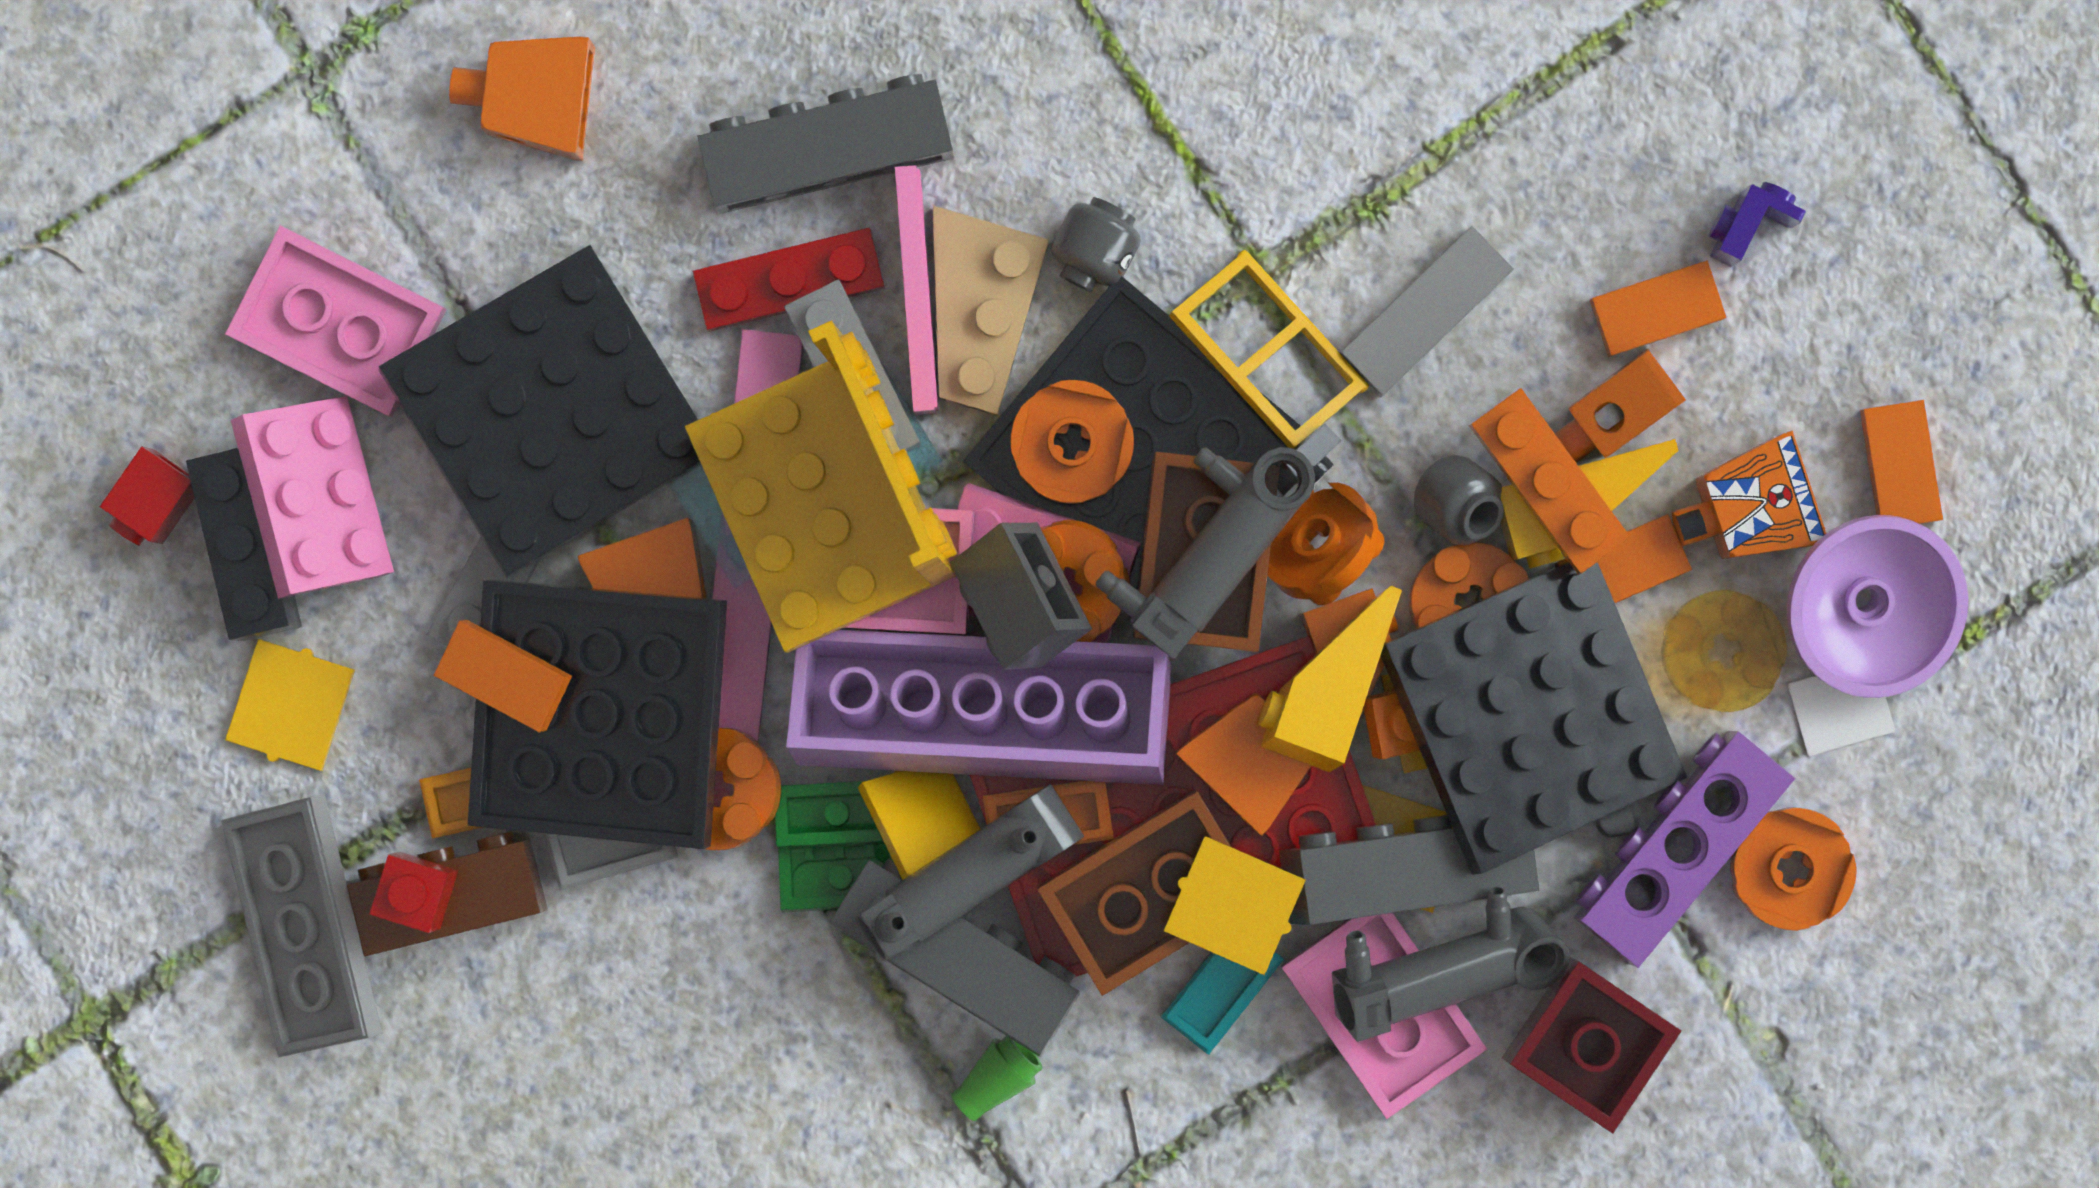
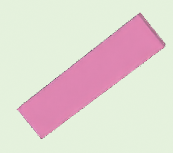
(916, 290)

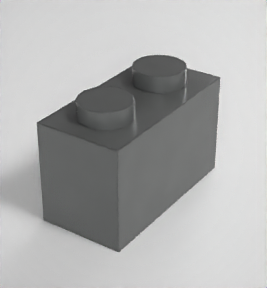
(1020, 596)

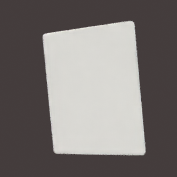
(1836, 718)

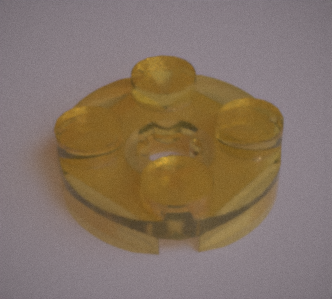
(1754, 667)

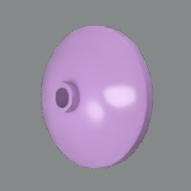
(1904, 628)

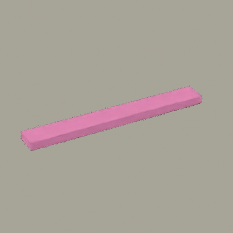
(763, 362)

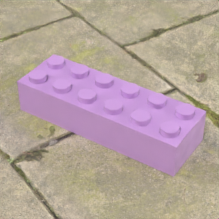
(956, 711)

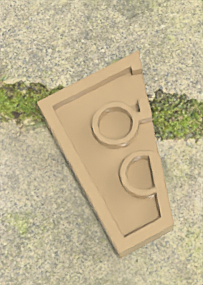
(982, 304)

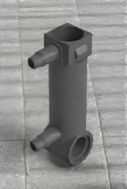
(1218, 554)
(969, 873)
(1510, 952)

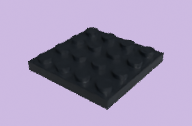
(1169, 396)
(546, 410)
(1532, 714)
(633, 730)

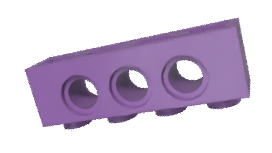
(1755, 788)

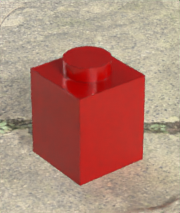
(148, 498)
(413, 892)

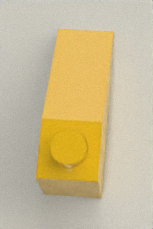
(1611, 477)
(1323, 701)

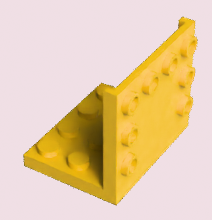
(822, 496)

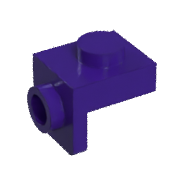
(1737, 225)

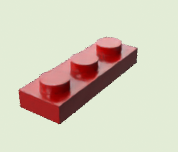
(768, 281)

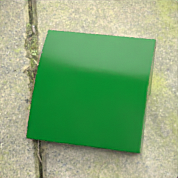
(823, 844)

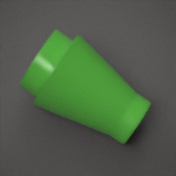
(996, 1077)

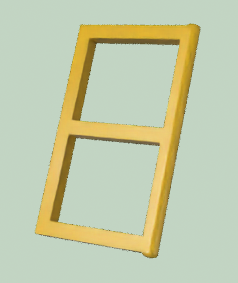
(1238, 375)

